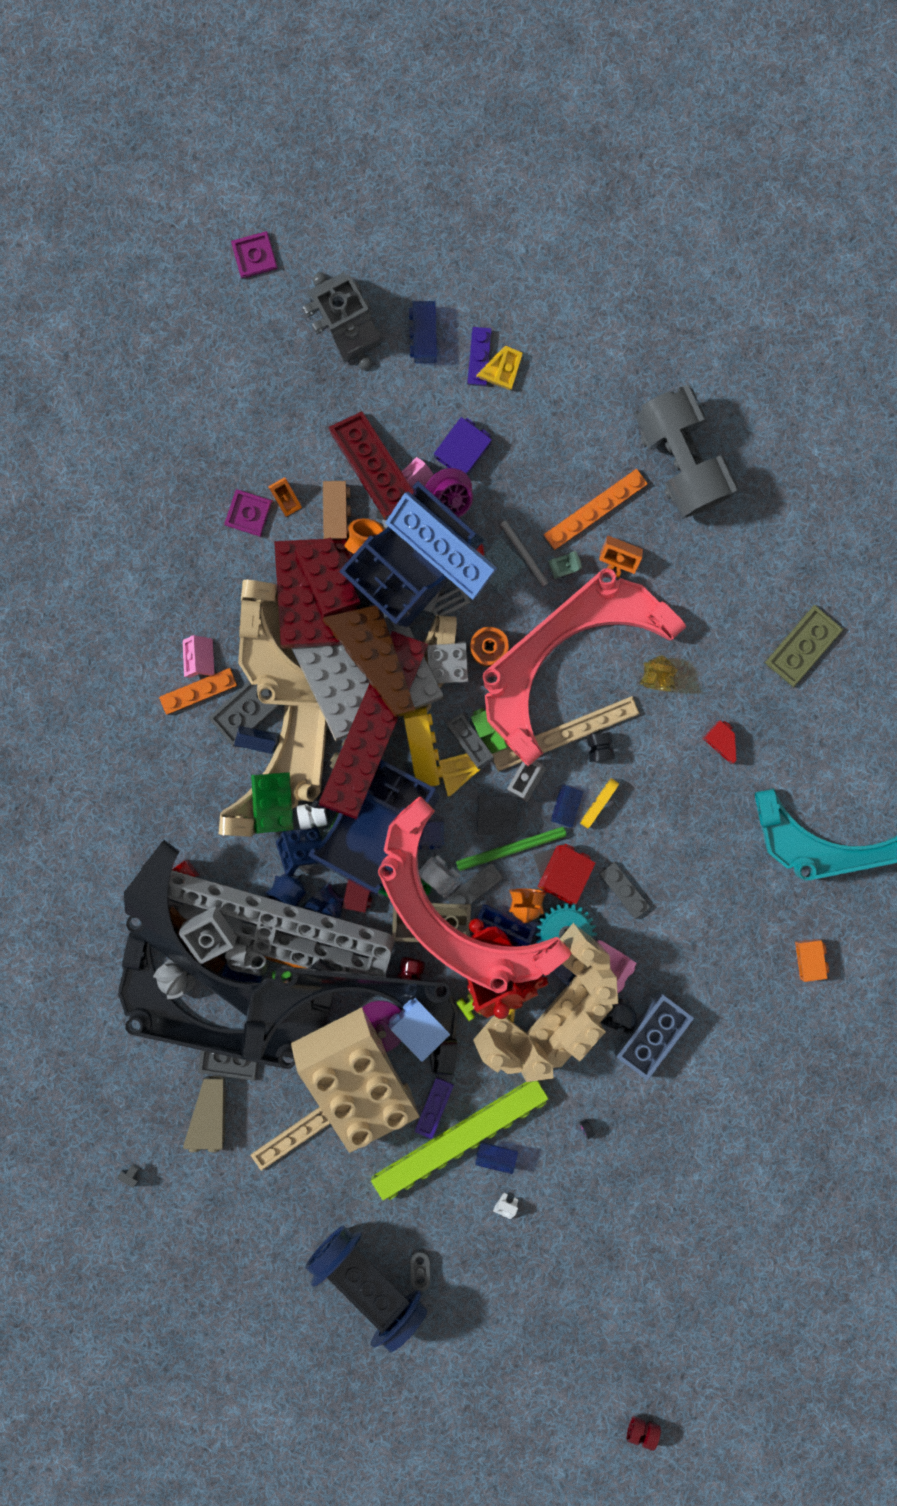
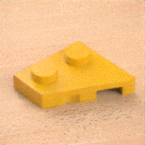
(457, 772)

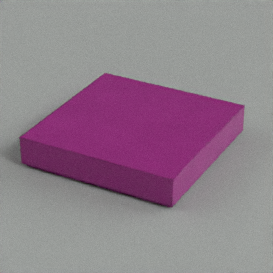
(254, 255)
(248, 513)

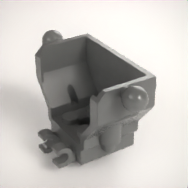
(349, 324)

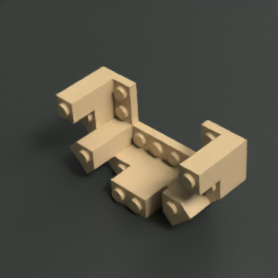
(568, 1024)

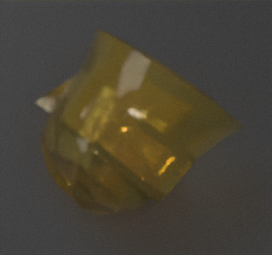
(659, 674)

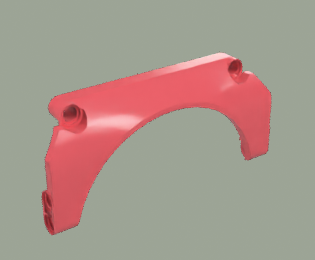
(591, 606)

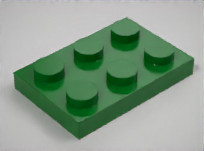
(272, 802)

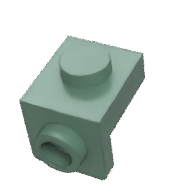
(565, 565)

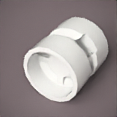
(311, 816)

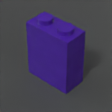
(463, 446)

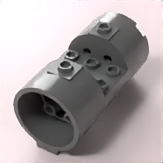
(669, 422)

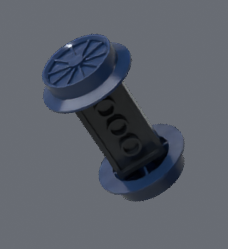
(367, 1289)

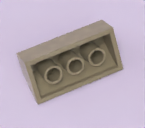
(455, 914)

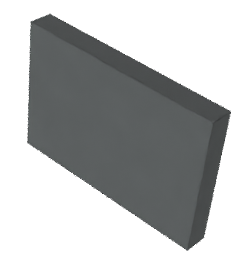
(227, 1066)

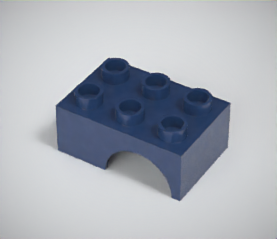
(395, 573)
(357, 845)

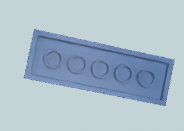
(440, 545)

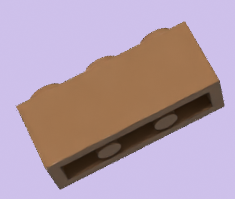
(336, 509)

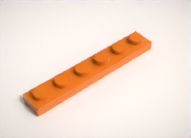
(595, 509)

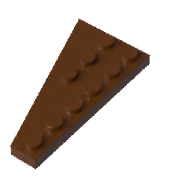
(373, 652)

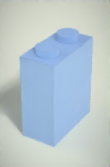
(418, 1029)

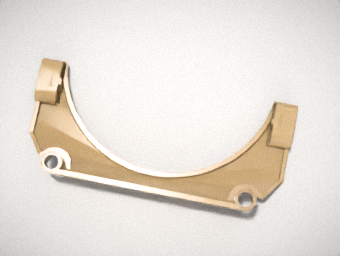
(273, 670)

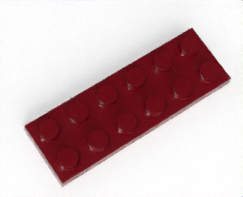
(371, 462)

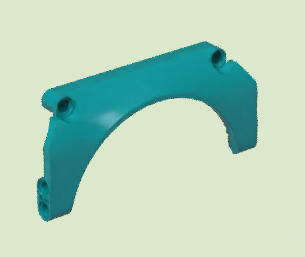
(798, 848)

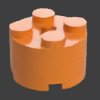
(491, 636)

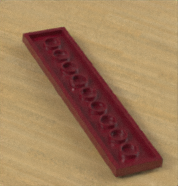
(368, 737)

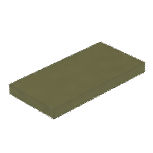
(803, 646)

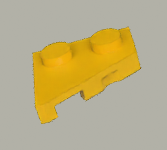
(502, 368)

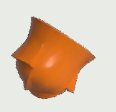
(360, 531)
(527, 904)

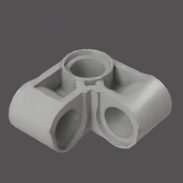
(243, 960)

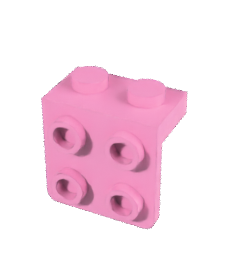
(620, 965)

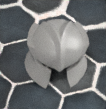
(173, 980)

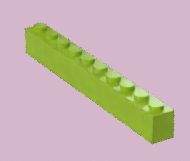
(458, 1139)

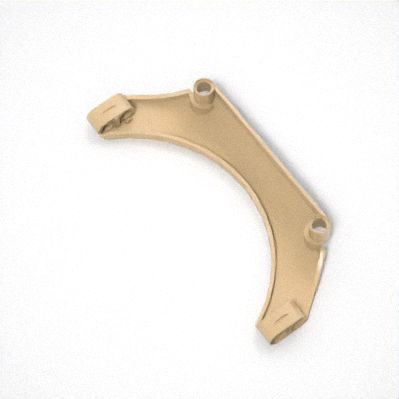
(301, 738)

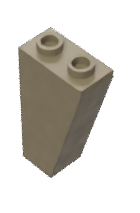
(208, 1118)

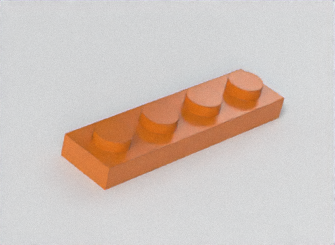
(198, 691)

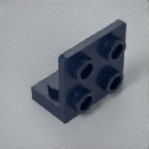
(295, 847)

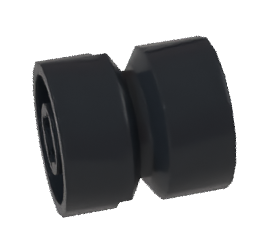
(600, 747)

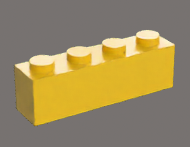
(421, 747)

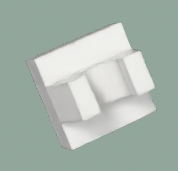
(504, 1208)

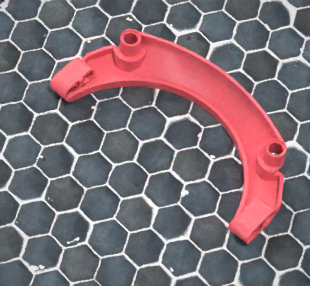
(461, 953)

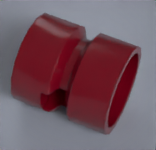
(411, 968)
(643, 1433)

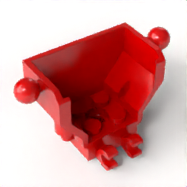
(498, 1004)

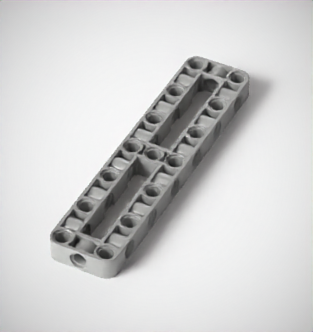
(275, 916)

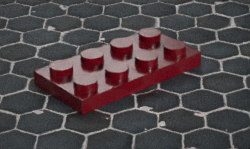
(321, 568)

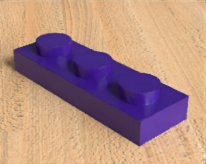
(478, 354)
(434, 1107)

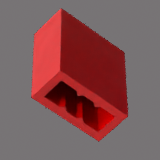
(566, 874)

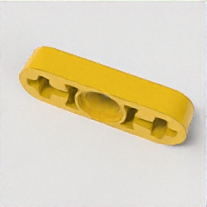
(601, 800)

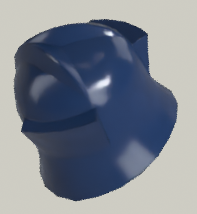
(286, 889)
(326, 902)

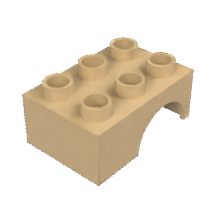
(354, 1080)

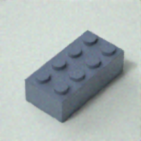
(653, 1036)

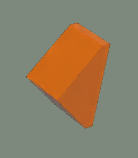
(285, 497)

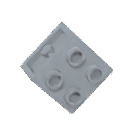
(448, 662)

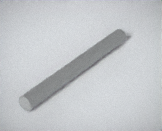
(523, 552)

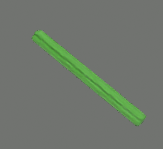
(511, 848)

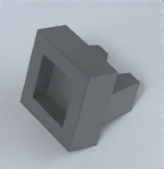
(128, 1177)

